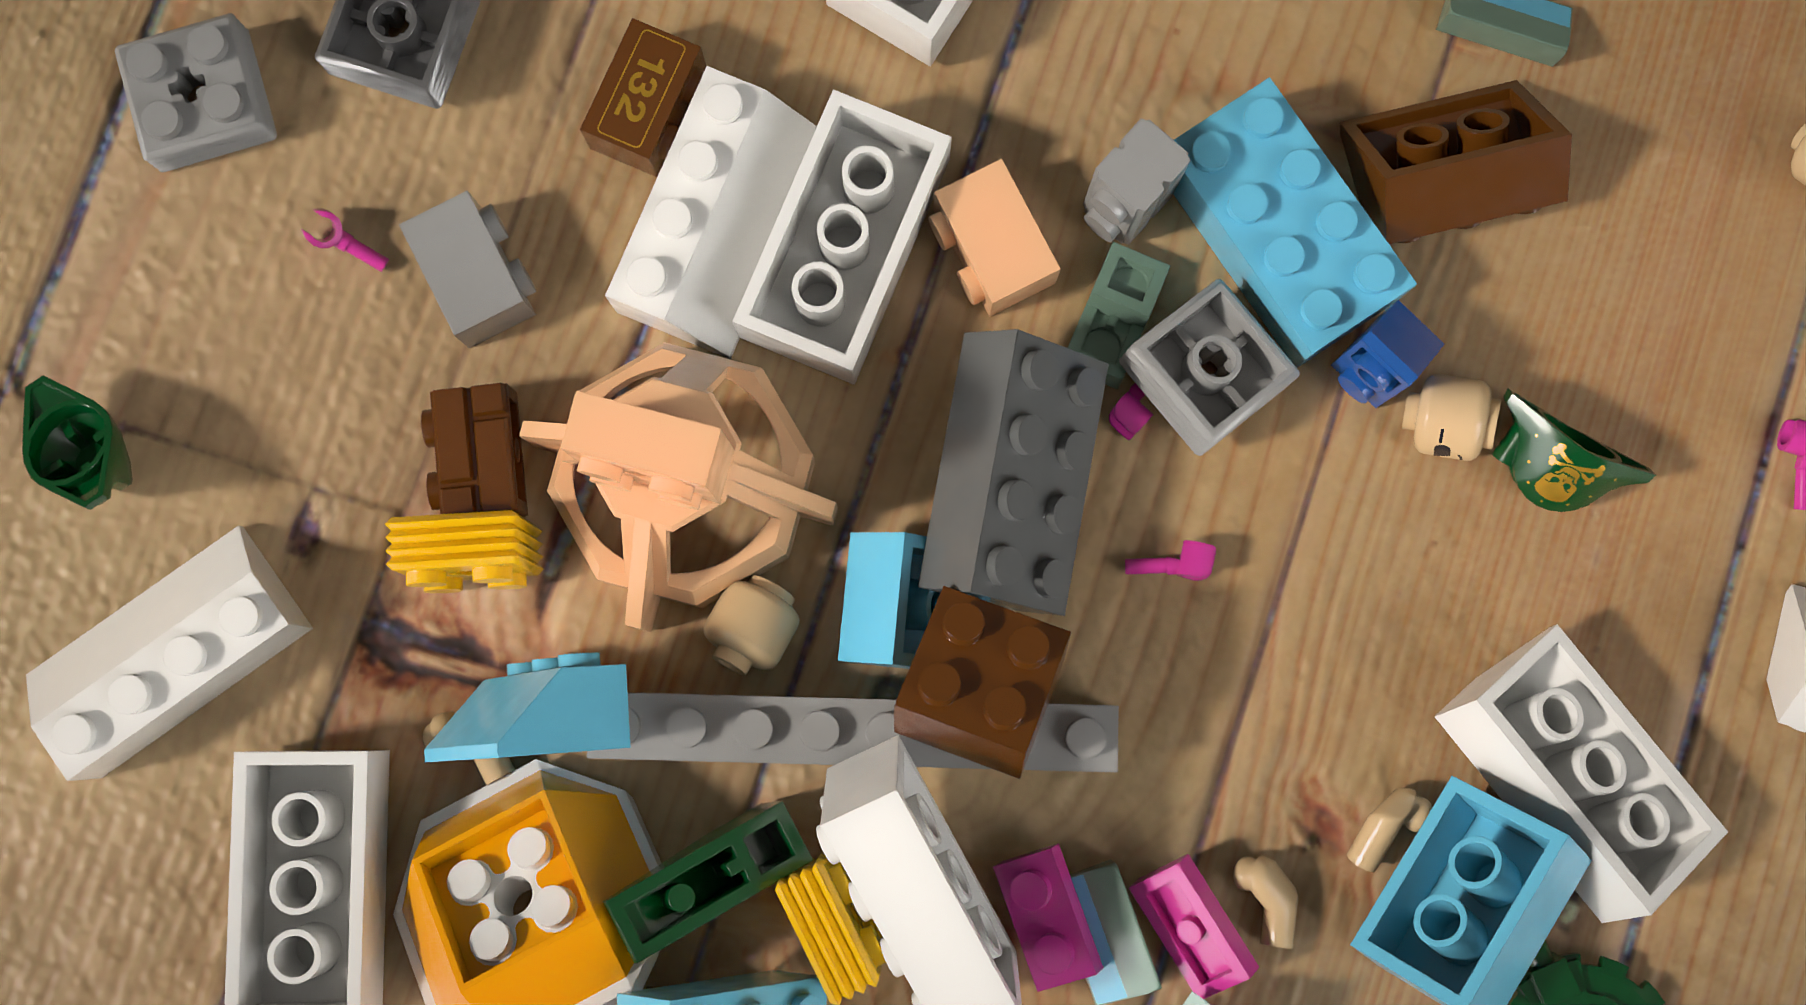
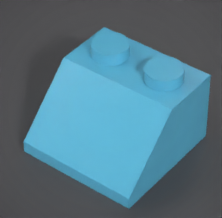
(882, 599)

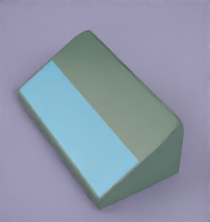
(1520, 27)
(1116, 934)

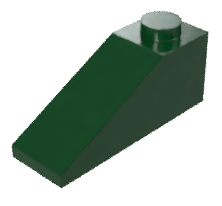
(707, 879)

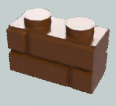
(475, 450)

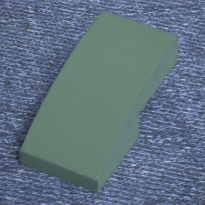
(1118, 308)

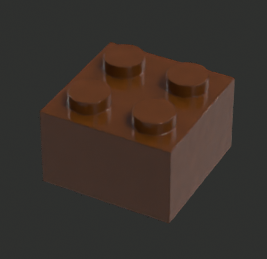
(981, 682)

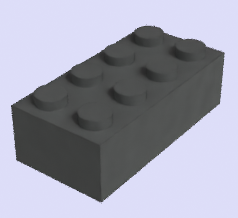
(1014, 471)

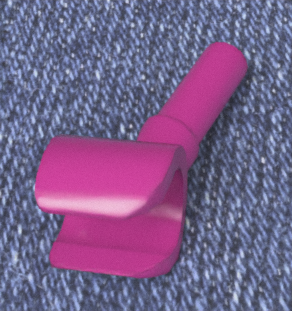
(346, 242)
(1129, 413)
(1793, 441)
(1194, 562)

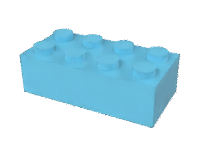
(1286, 224)

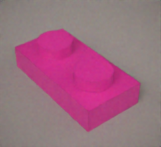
(1048, 918)
(1194, 927)

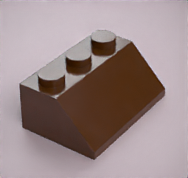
(1457, 161)

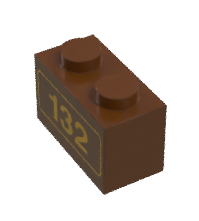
(644, 97)

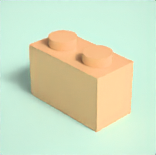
(993, 239)

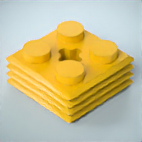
(464, 546)
(832, 933)

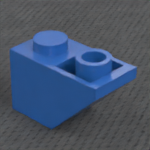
(1387, 356)

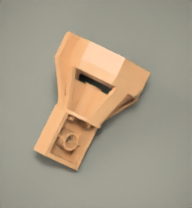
(665, 461)

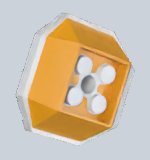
(525, 832)

